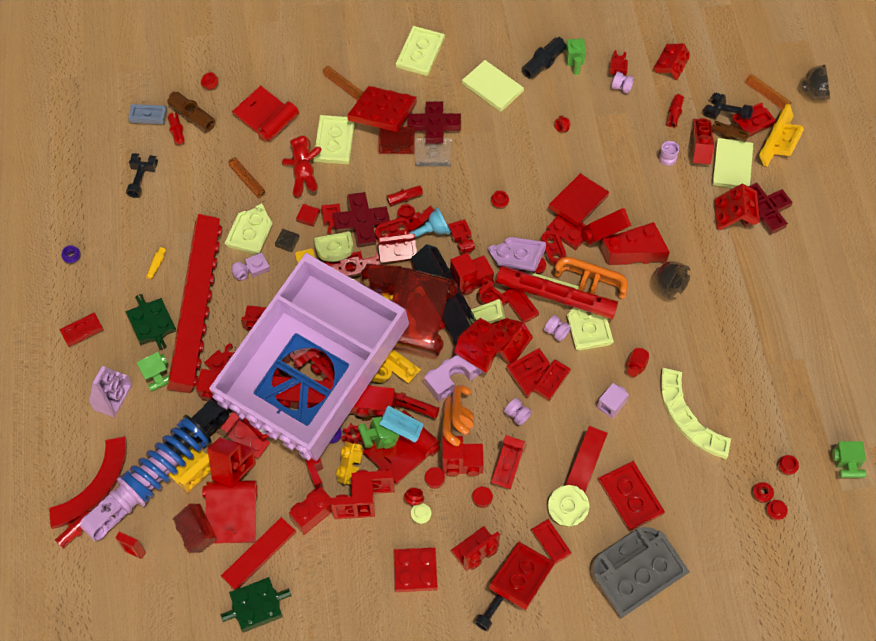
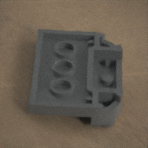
(637, 569)

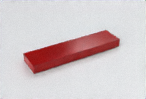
(258, 554)

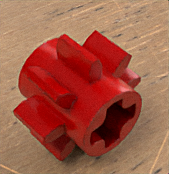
(352, 430)

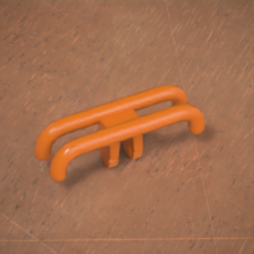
(592, 271)
(457, 414)

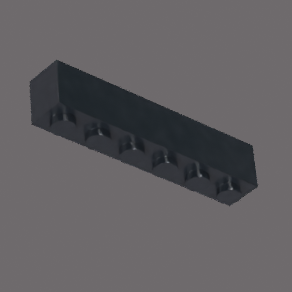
(457, 312)

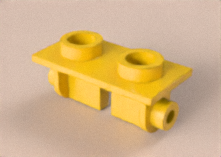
(401, 366)
(349, 453)

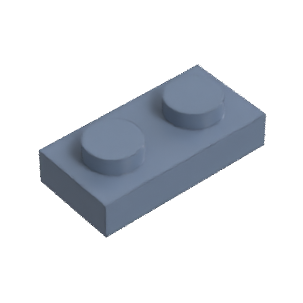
(147, 114)

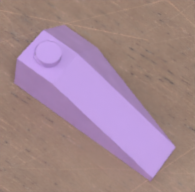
(109, 391)

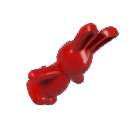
(302, 167)

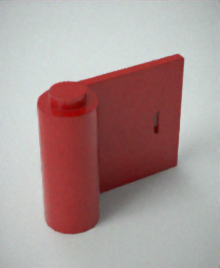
(265, 113)
(405, 454)
(232, 510)

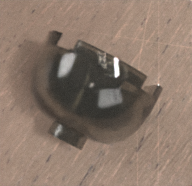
(817, 83)
(671, 279)

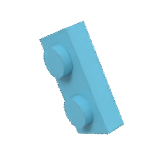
(401, 424)

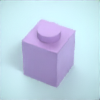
(613, 400)

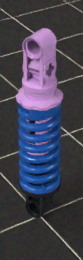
(138, 484)

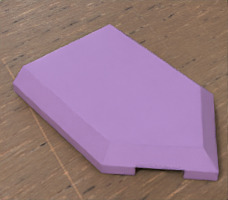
(518, 253)

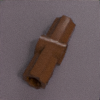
(191, 111)

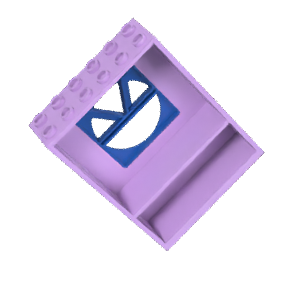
(319, 312)

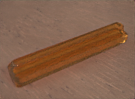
(342, 82)
(767, 91)
(246, 177)

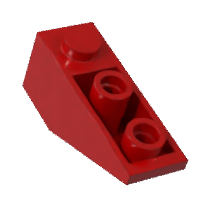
(702, 141)

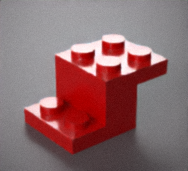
(364, 487)

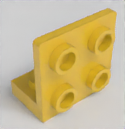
(193, 472)

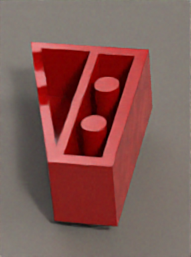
(635, 245)

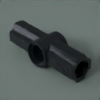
(544, 57)

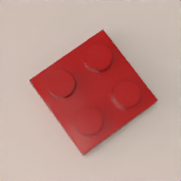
(415, 569)

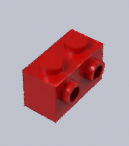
(311, 510)

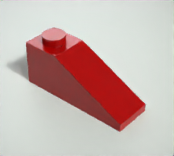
(606, 226)

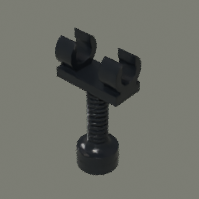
(720, 105)
(134, 189)
(483, 621)

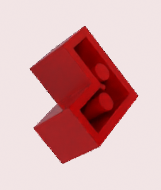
(470, 273)
(463, 458)
(229, 461)

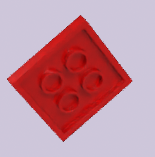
(382, 108)

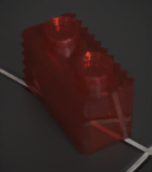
(397, 142)
(380, 277)
(194, 528)

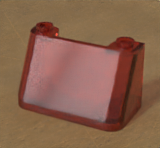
(424, 300)

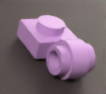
(255, 265)

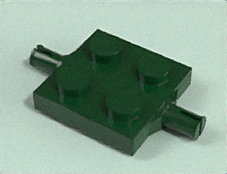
(150, 321)
(255, 604)

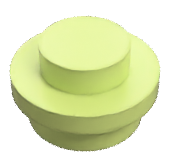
(421, 513)

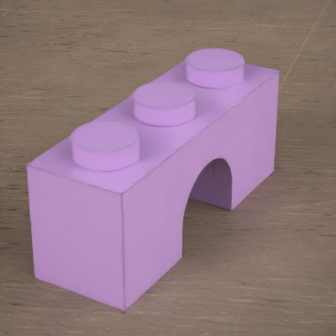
(439, 380)

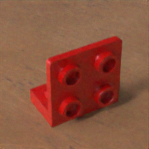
(736, 205)
(519, 338)
(481, 344)
(476, 548)

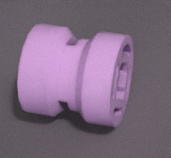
(622, 82)
(669, 153)
(557, 328)
(517, 411)

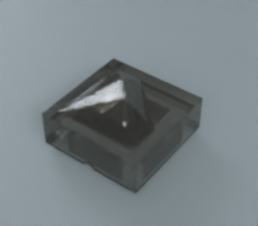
(287, 240)

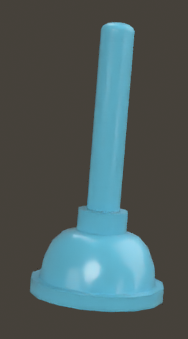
(436, 223)

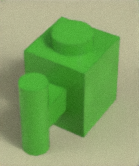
(575, 54)
(151, 367)
(381, 435)
(850, 456)

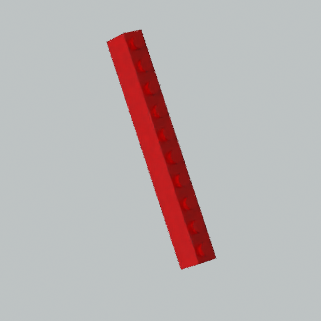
(193, 304)
(371, 402)

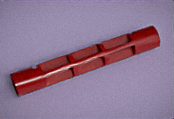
(557, 292)

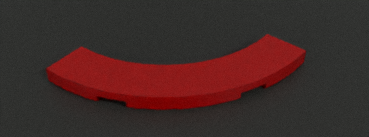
(97, 490)

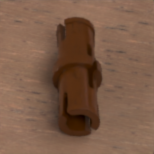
(730, 131)

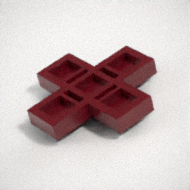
(435, 122)
(770, 209)
(360, 219)

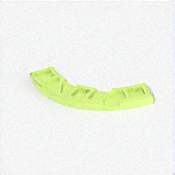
(685, 420)

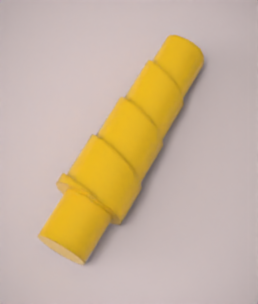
(156, 262)

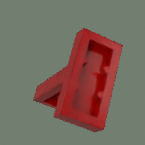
(241, 433)
(508, 462)

